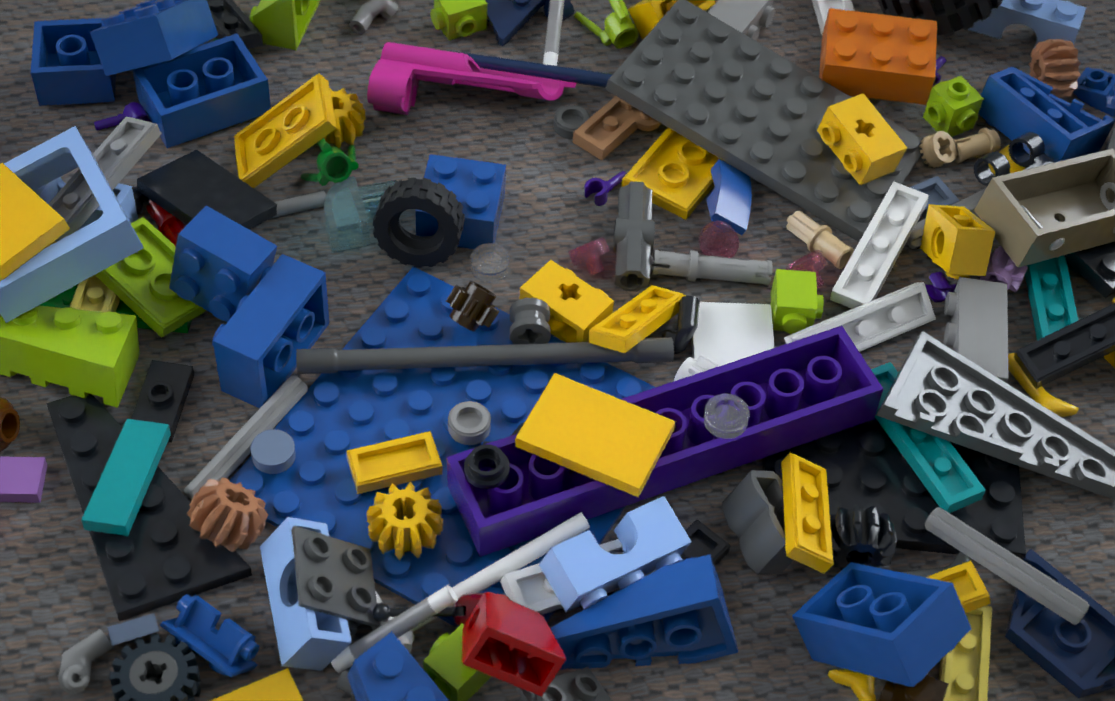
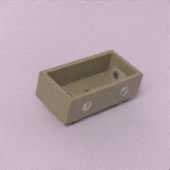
(1027, 203)

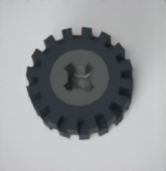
(135, 674)

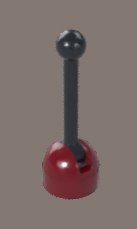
(460, 611)

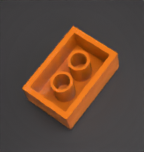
(879, 55)

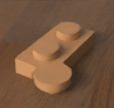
(611, 127)

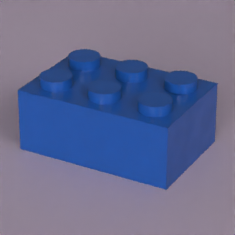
(152, 33)
(203, 90)
(261, 339)
(882, 623)

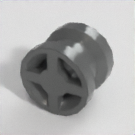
(530, 321)

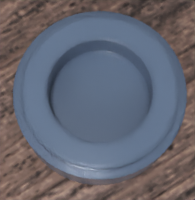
(273, 451)

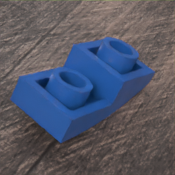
(1097, 90)
(731, 196)

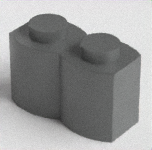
(757, 518)

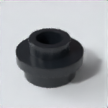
(483, 457)

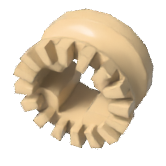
(938, 149)

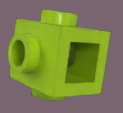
(953, 106)

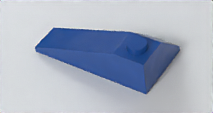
(662, 614)

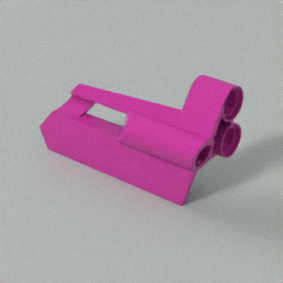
(401, 66)

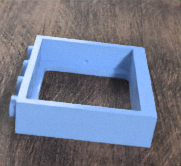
(80, 253)

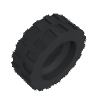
(424, 196)

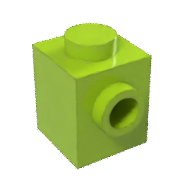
(459, 17)
(795, 300)
(447, 670)

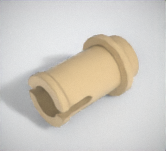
(977, 145)

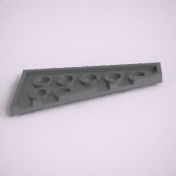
(973, 408)

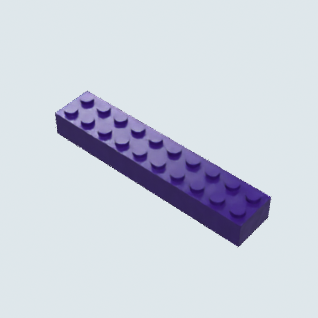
(791, 399)

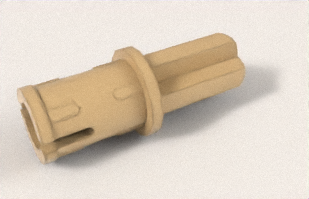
(819, 238)

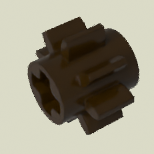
(472, 306)

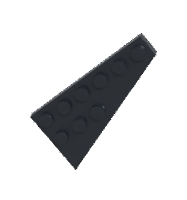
(162, 552)

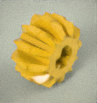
(348, 116)
(404, 520)

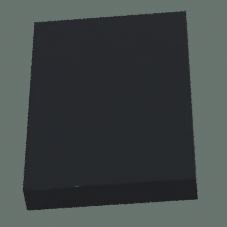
(197, 181)

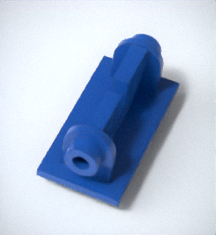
(227, 650)

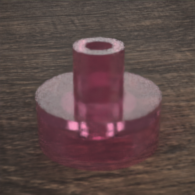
(723, 247)
(590, 255)
(810, 262)

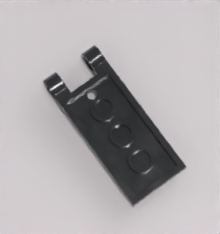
(1094, 263)

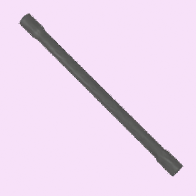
(334, 360)

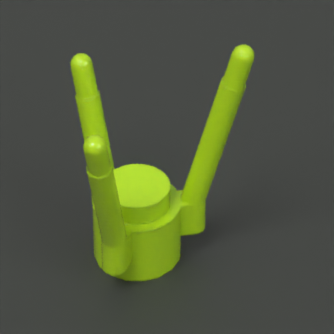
(618, 26)

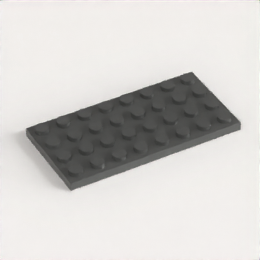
(752, 113)

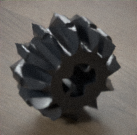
(862, 537)

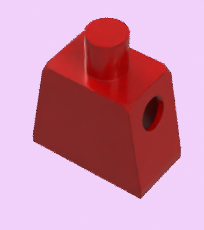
(511, 644)

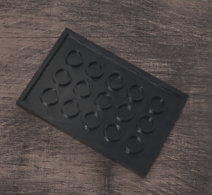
(871, 471)

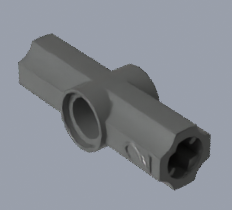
(633, 237)

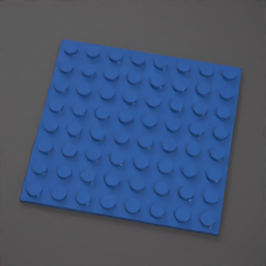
(387, 404)

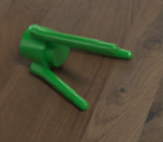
(332, 164)

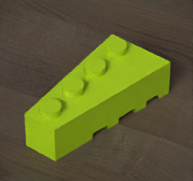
(72, 349)

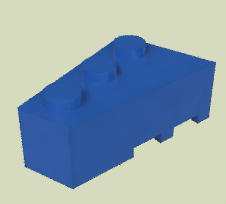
(1024, 104)
(391, 674)

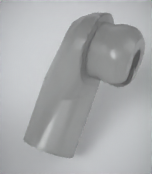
(369, 11)
(77, 662)

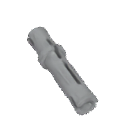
(711, 267)

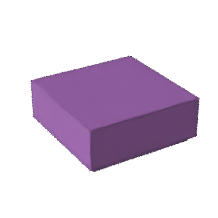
(22, 479)

